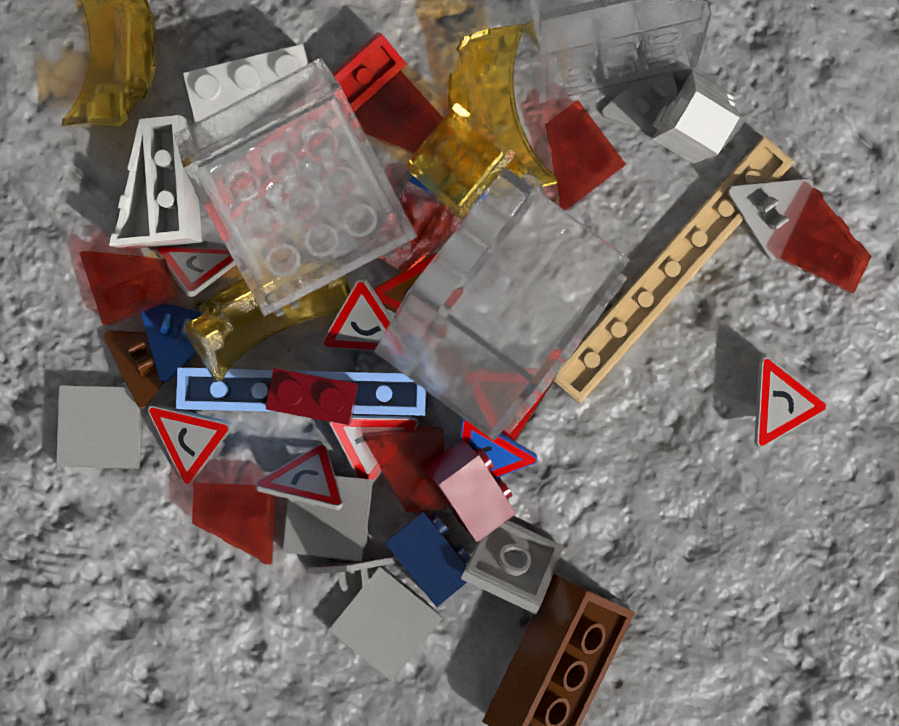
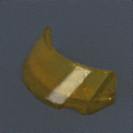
(119, 63)
(486, 90)
(235, 324)

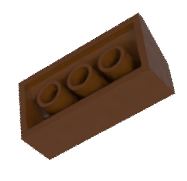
(560, 658)

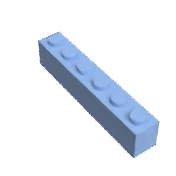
(250, 388)

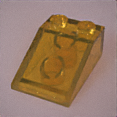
(460, 160)

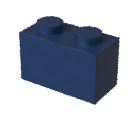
(430, 556)

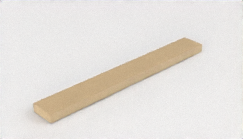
(667, 274)

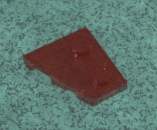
(399, 115)
(580, 154)
(431, 223)
(824, 246)
(126, 284)
(402, 459)
(237, 516)

